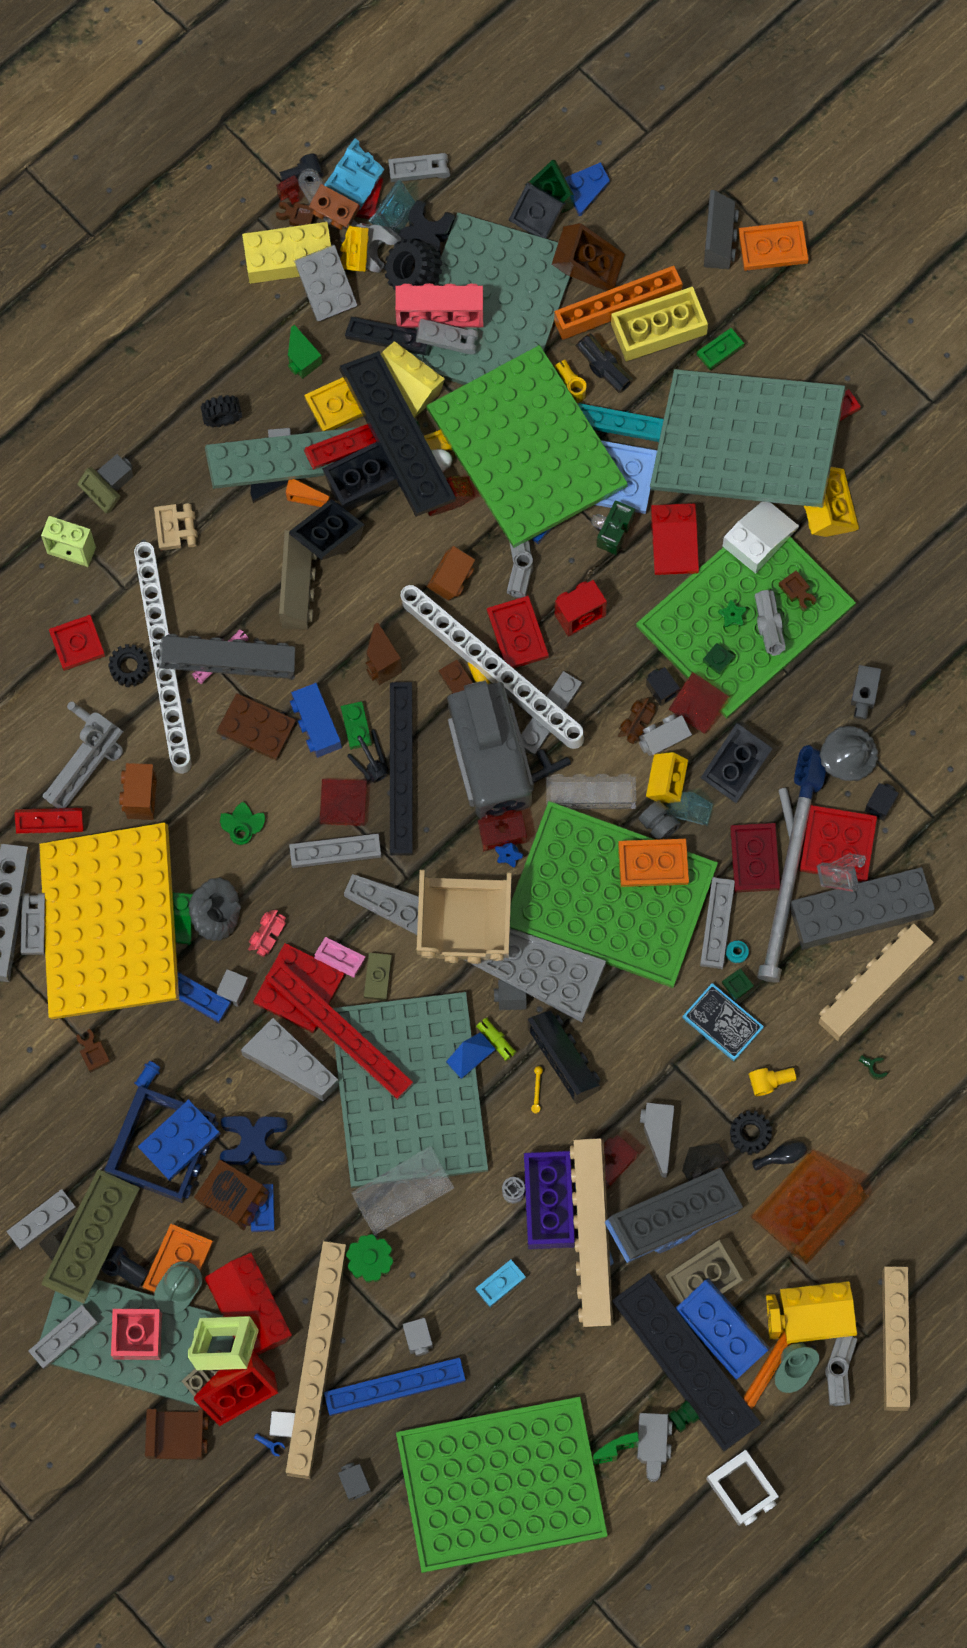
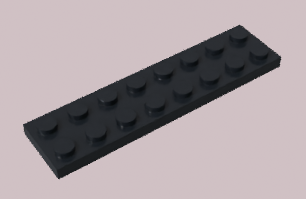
(397, 433)
(686, 1362)

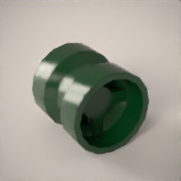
(683, 1416)

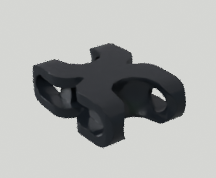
(425, 230)

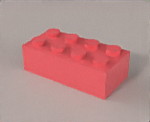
(441, 304)

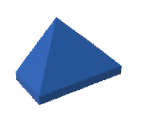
(470, 1054)

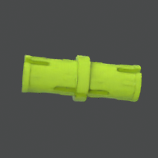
(496, 1039)

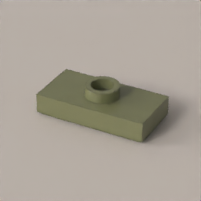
(98, 490)
(377, 976)

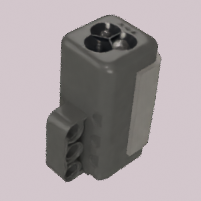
(489, 749)

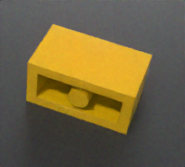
(667, 777)

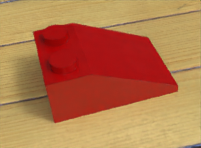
(674, 539)
(237, 1390)

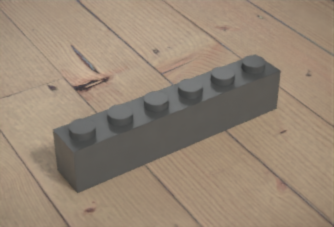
(227, 656)

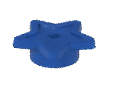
(509, 849)

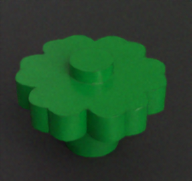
(369, 1258)

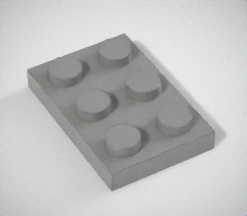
(325, 283)

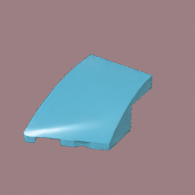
(355, 174)

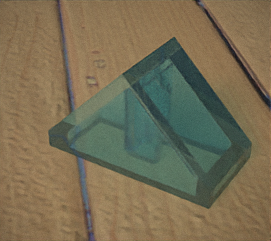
(691, 808)

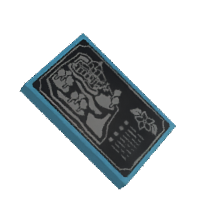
(723, 1022)

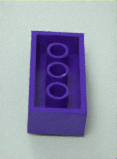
(549, 1200)

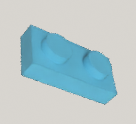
(500, 1283)

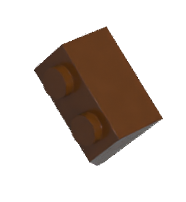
(382, 658)

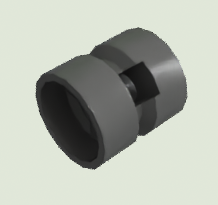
(658, 820)

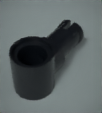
(308, 161)

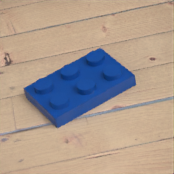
(179, 1140)

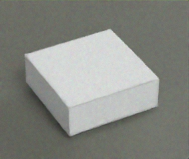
(281, 1424)

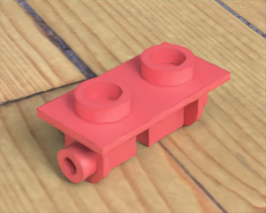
(261, 939)

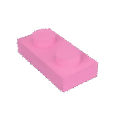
(339, 957)

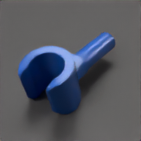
(269, 1444)

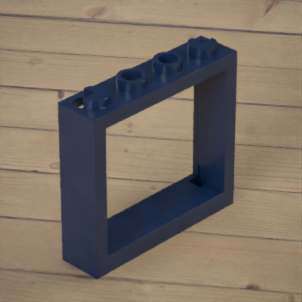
(125, 1136)

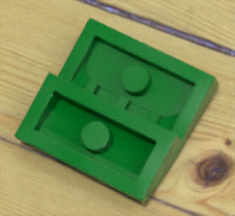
(608, 1452)

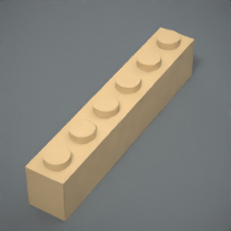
(875, 982)
(896, 1339)

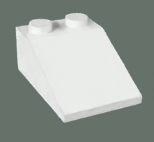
(759, 535)

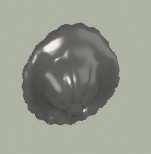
(849, 753)
(215, 909)

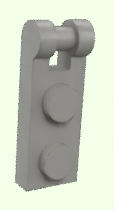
(418, 167)
(446, 336)
(33, 925)

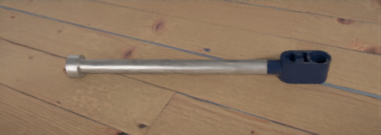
(810, 776)

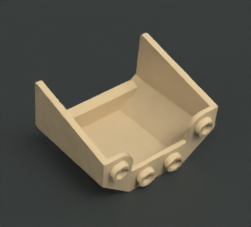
(463, 919)

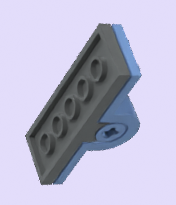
(673, 1215)

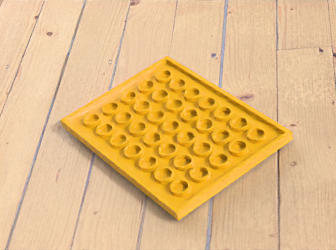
(109, 921)

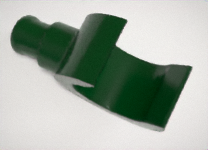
(869, 1063)

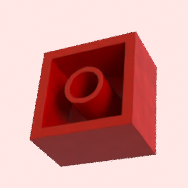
(580, 607)

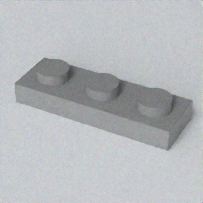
(41, 1219)
(63, 1337)

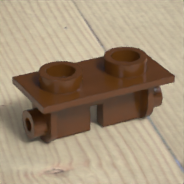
(640, 712)

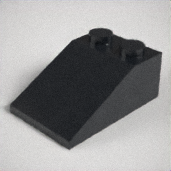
(328, 531)
(739, 761)

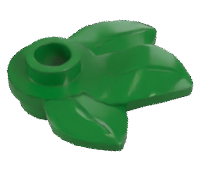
(242, 821)

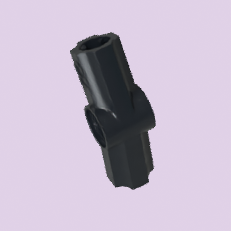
(604, 363)
(119, 1264)

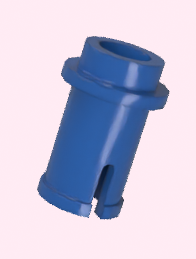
(147, 1075)

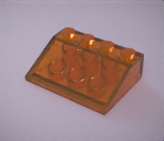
(809, 1206)

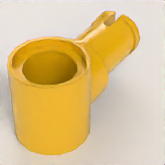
(571, 380)
(765, 1081)

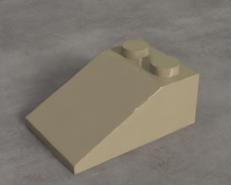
(718, 1263)

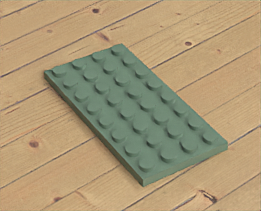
(93, 1351)

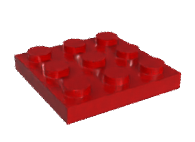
(836, 834)
(317, 975)

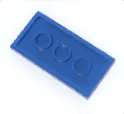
(722, 1329)

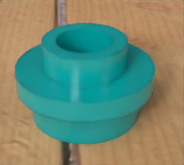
(737, 958)

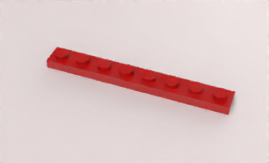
(339, 1030)

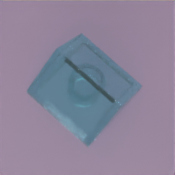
(394, 208)

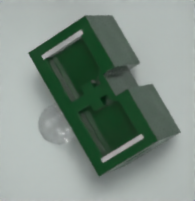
(613, 526)

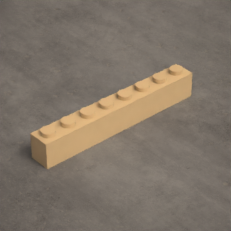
(592, 1233)

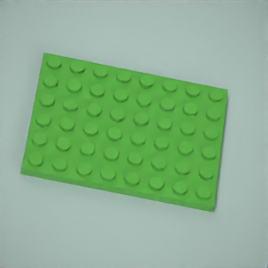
(527, 446)
(689, 622)
(576, 898)
(501, 1484)

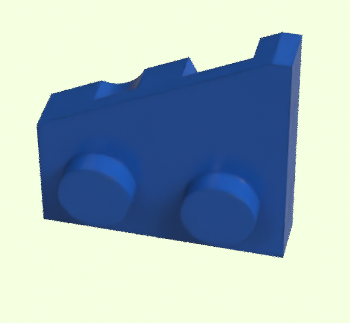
(587, 185)

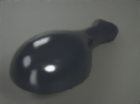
(784, 1154)

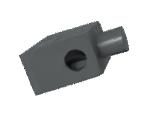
(865, 682)

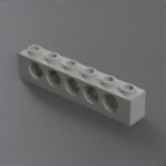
(18, 857)

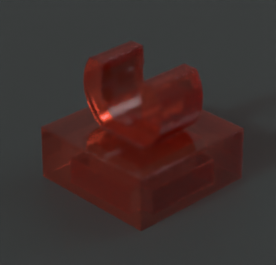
(289, 189)

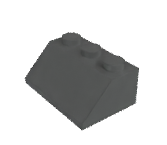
(720, 231)

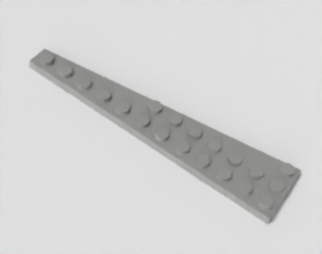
(534, 965)

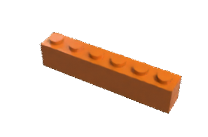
(598, 309)

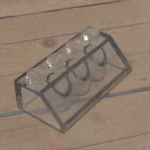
(402, 1190)

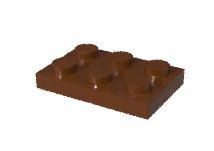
(256, 726)

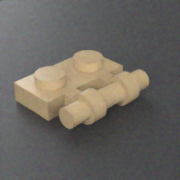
(168, 528)

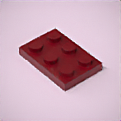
(754, 857)

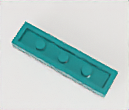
(623, 422)

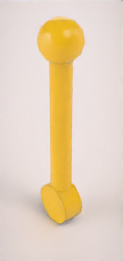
(536, 1108)

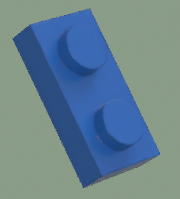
(264, 1216)

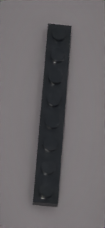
(401, 769)

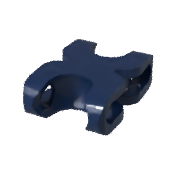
(253, 1140)

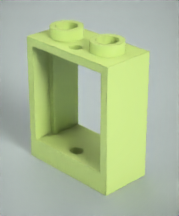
(64, 536)
(242, 1348)

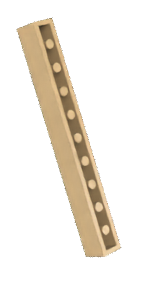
(316, 1360)

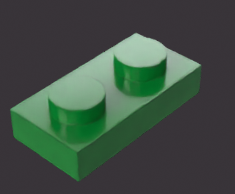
(720, 349)
(355, 724)

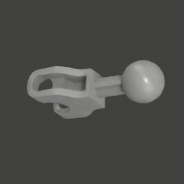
(377, 235)

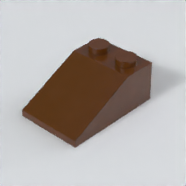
(587, 257)

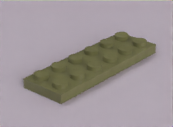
(90, 1236)

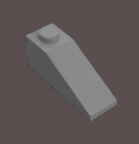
(658, 1128)

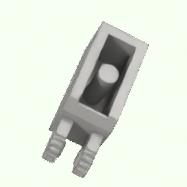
(653, 1443)

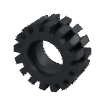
(221, 411)
(125, 653)
(753, 1119)

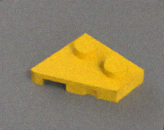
(355, 249)
(776, 1322)

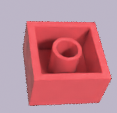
(136, 1334)

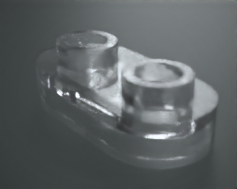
(309, 188)

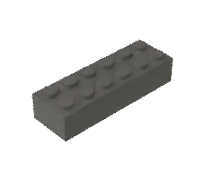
(870, 908)

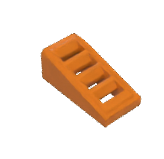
(304, 494)

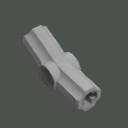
(520, 575)
(769, 622)
(838, 1384)

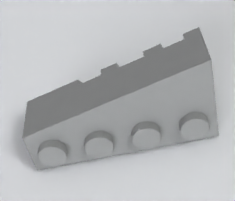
(285, 1056)

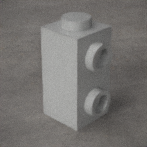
(661, 737)

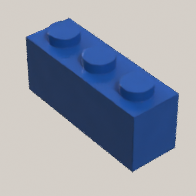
(315, 720)

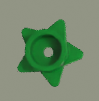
(732, 620)

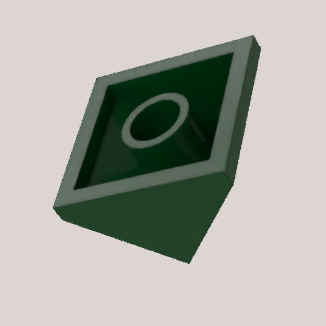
(553, 181)

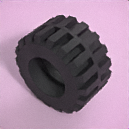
(402, 258)

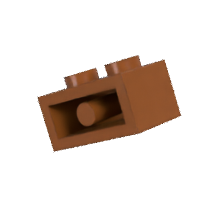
(334, 207)
(451, 573)

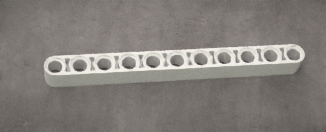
(495, 675)
(171, 686)

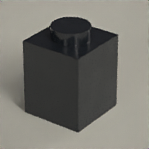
(662, 686)
(882, 801)

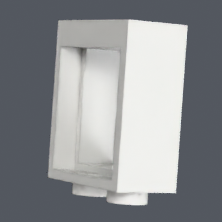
(750, 1516)

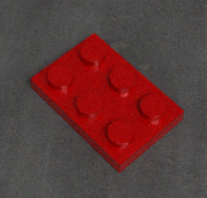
(517, 632)

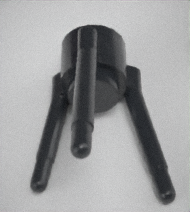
(376, 770)

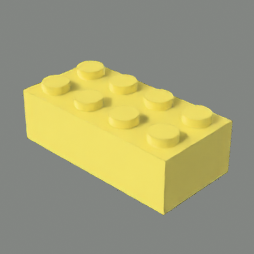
(273, 252)
(659, 324)

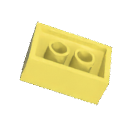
(414, 378)

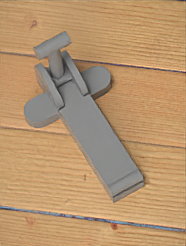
(100, 742)

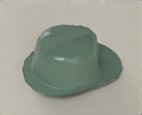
(177, 1287)
(795, 1367)

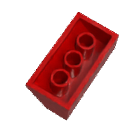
(243, 1292)

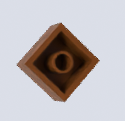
(139, 791)

